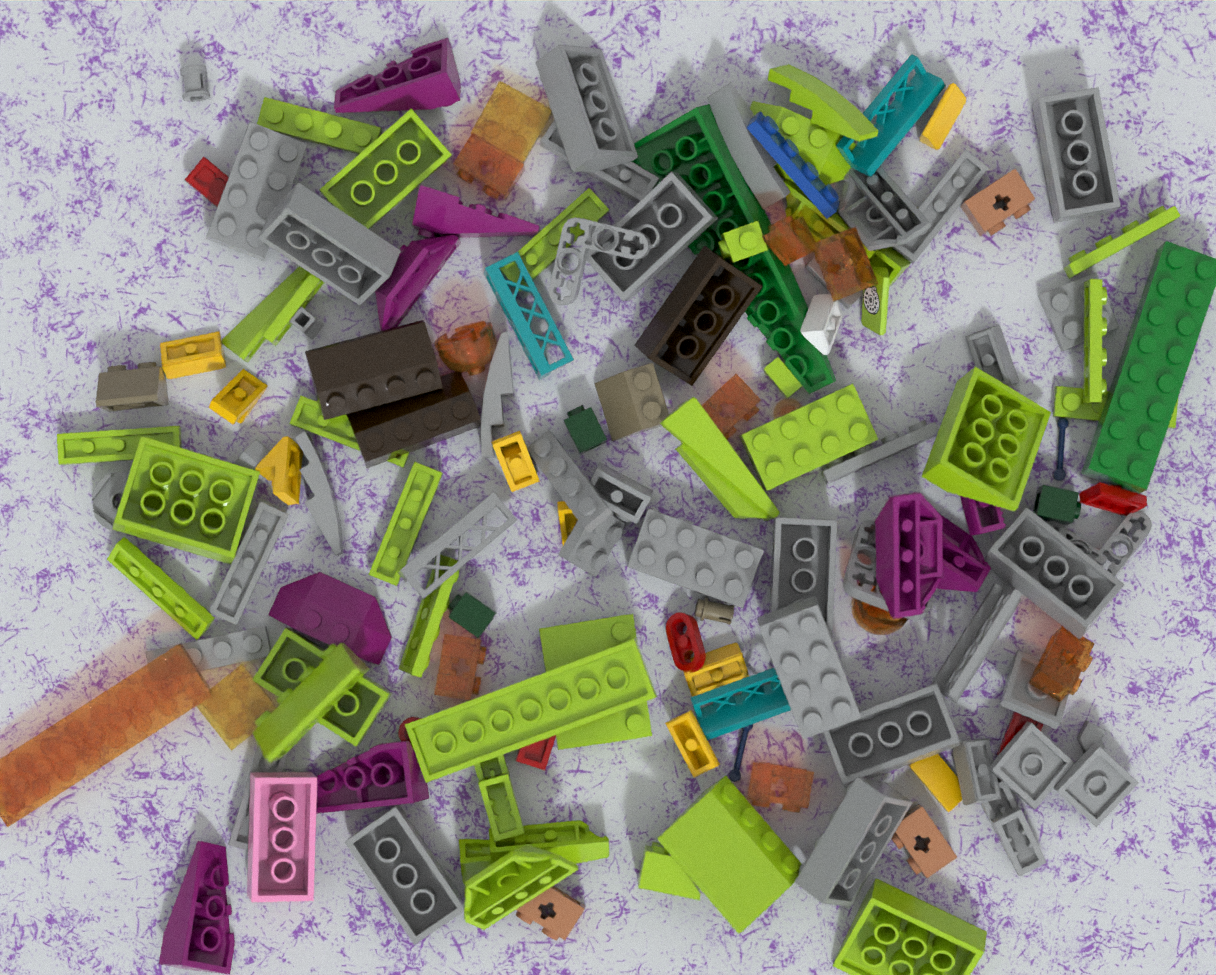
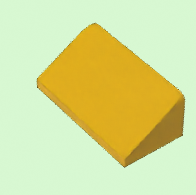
(943, 117)
(192, 355)
(720, 668)
(692, 743)
(938, 780)

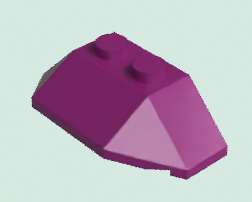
(411, 276)
(908, 553)
(962, 560)
(334, 614)

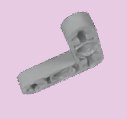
(589, 241)
(1119, 535)
(867, 573)

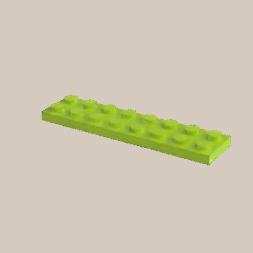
(531, 710)

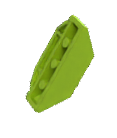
(813, 142)
(512, 884)

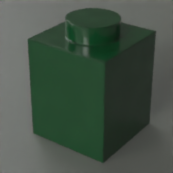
(584, 429)
(1057, 504)
(471, 613)

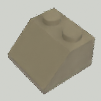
(132, 388)
(632, 401)

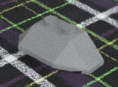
(879, 210)

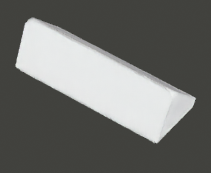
(822, 322)

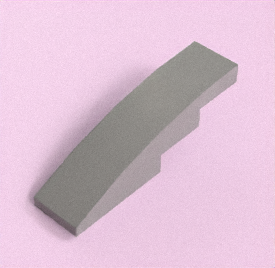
(749, 155)
(498, 384)
(323, 504)
(1013, 831)

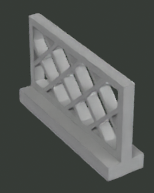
(976, 641)

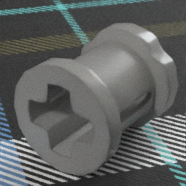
(194, 83)

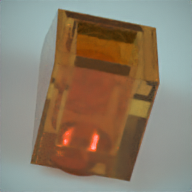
(789, 239)

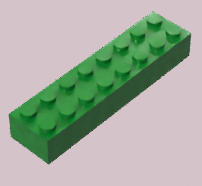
(1152, 368)

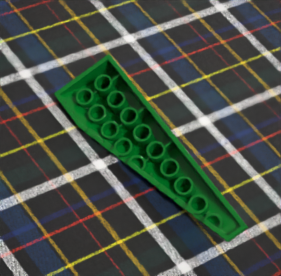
(701, 157)

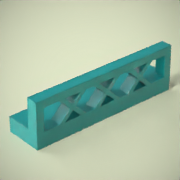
(893, 120)
(517, 320)
(738, 711)

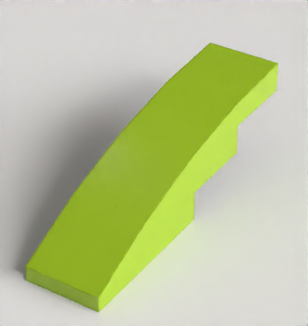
(828, 105)
(499, 798)

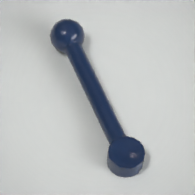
(1059, 474)
(735, 774)

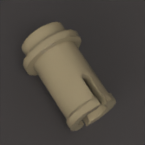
(713, 611)

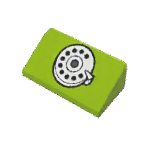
(876, 302)

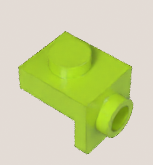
(742, 242)

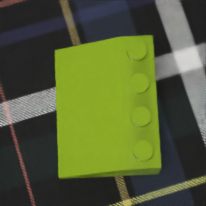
(986, 441)
(186, 500)
(579, 640)
(309, 702)
(731, 854)
(907, 937)

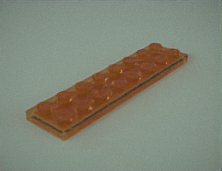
(99, 732)

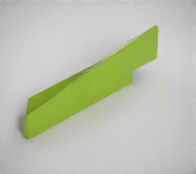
(800, 205)
(273, 314)
(717, 462)
(567, 838)

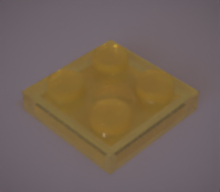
(512, 121)
(236, 706)

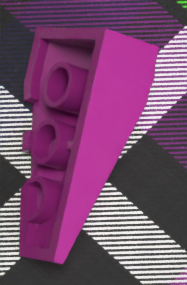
(418, 83)
(445, 215)
(375, 778)
(199, 923)

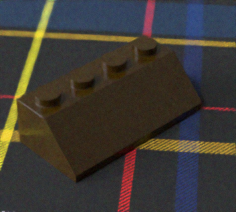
(698, 316)
(373, 369)
(414, 421)

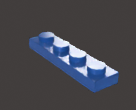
(788, 157)

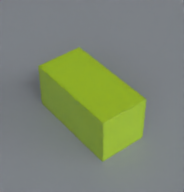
(782, 378)

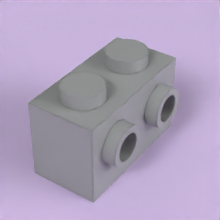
(620, 493)

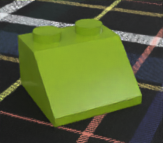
(663, 874)

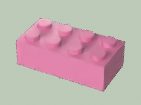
(281, 836)

